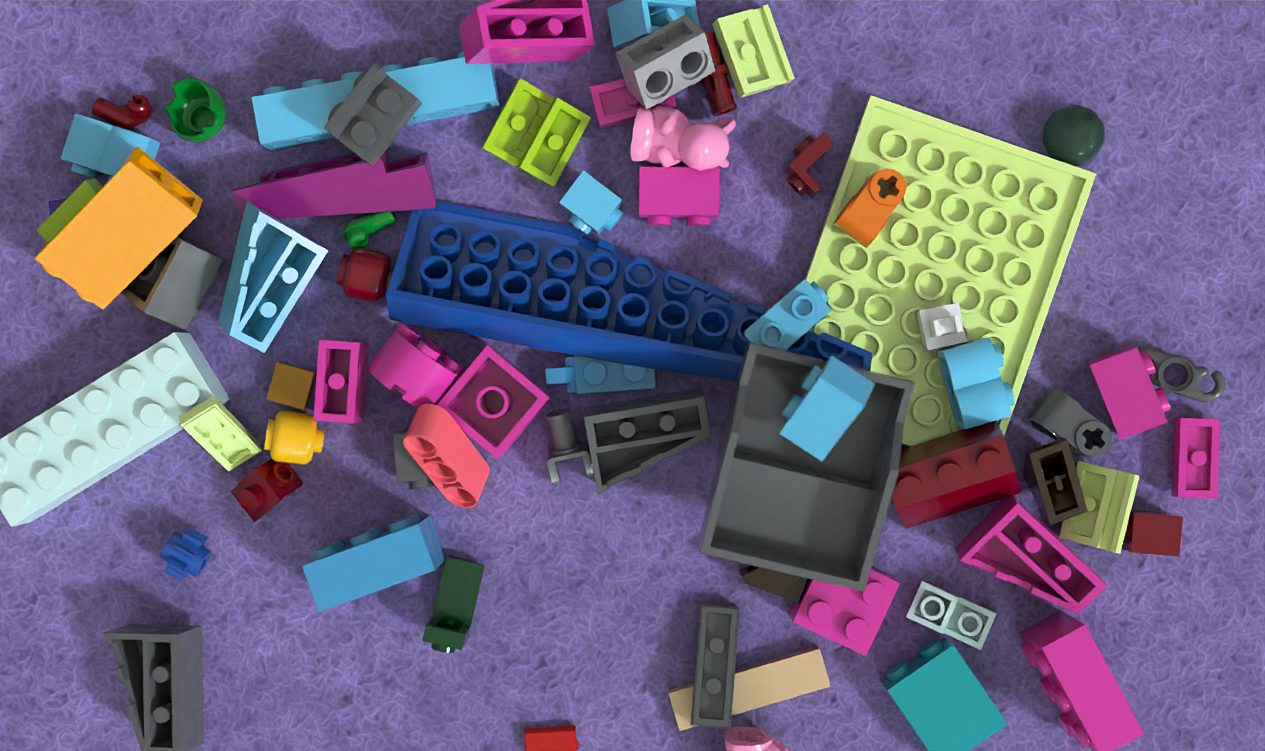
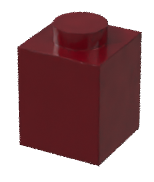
(1153, 533)

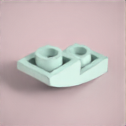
(951, 615)

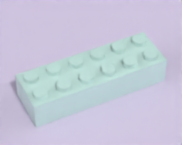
(102, 427)

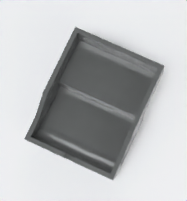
(783, 505)

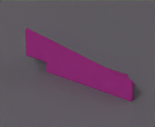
(342, 187)

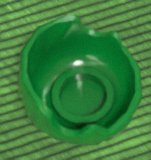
(196, 110)

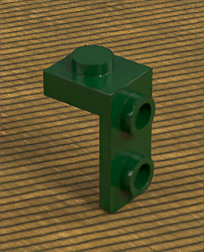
(454, 605)

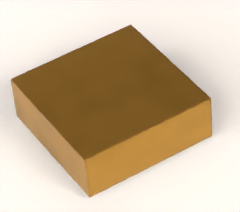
(291, 386)

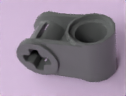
(1064, 417)

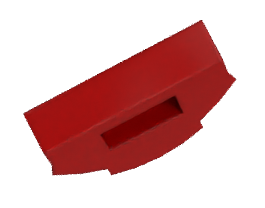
(551, 739)

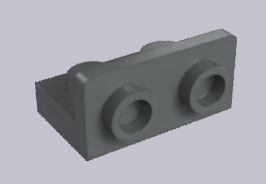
(372, 114)

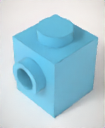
(591, 205)

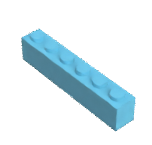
(443, 87)

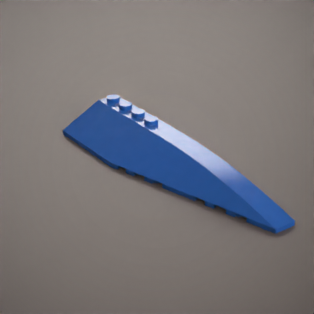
(572, 296)

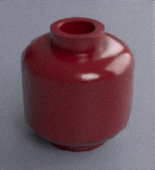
(365, 274)

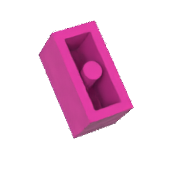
(679, 195)
(341, 381)
(1129, 391)

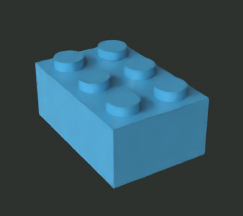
(373, 561)

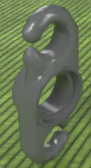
(1189, 387)

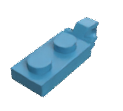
(596, 376)

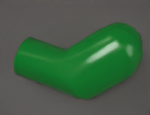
(358, 230)

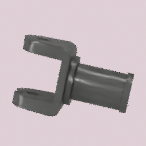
(565, 444)

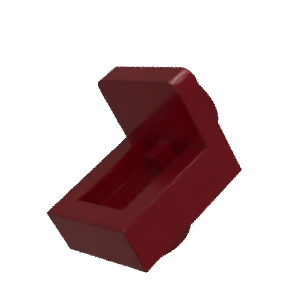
(807, 154)
(266, 488)

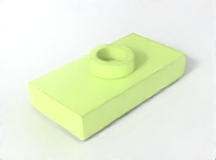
(220, 433)

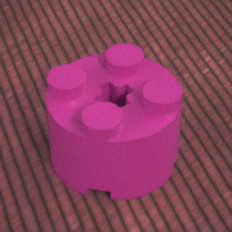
(415, 367)

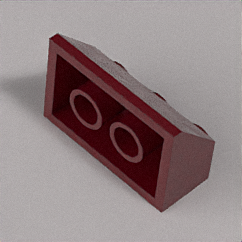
(953, 474)

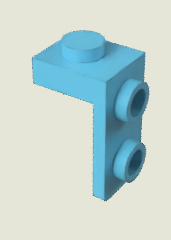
(790, 317)

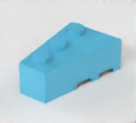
(266, 276)

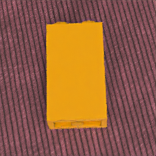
(120, 229)

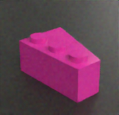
(527, 31)
(1027, 553)

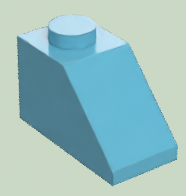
(638, 18)

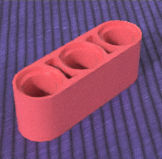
(447, 455)

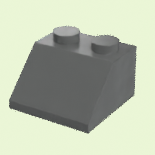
(175, 282)

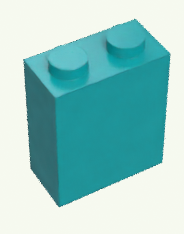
(943, 699)

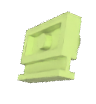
(753, 51)
(1109, 504)

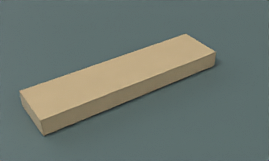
(762, 684)

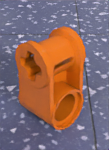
(867, 211)

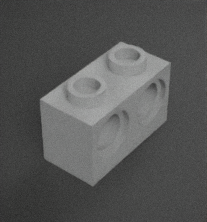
(666, 61)

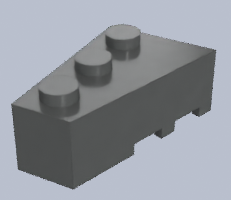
(641, 432)
(163, 683)

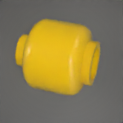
(293, 437)

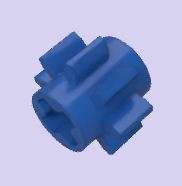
(185, 554)

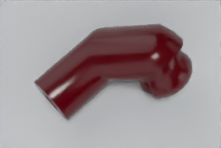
(126, 116)

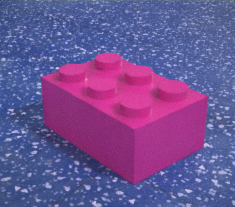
(1080, 683)

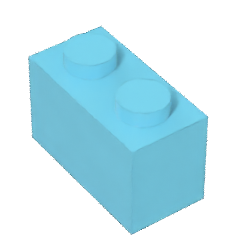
(827, 407)

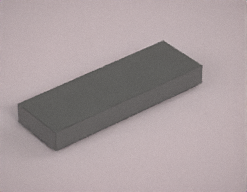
(715, 666)

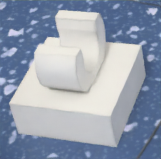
(941, 326)

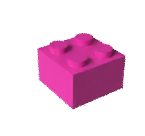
(494, 401)
(846, 613)

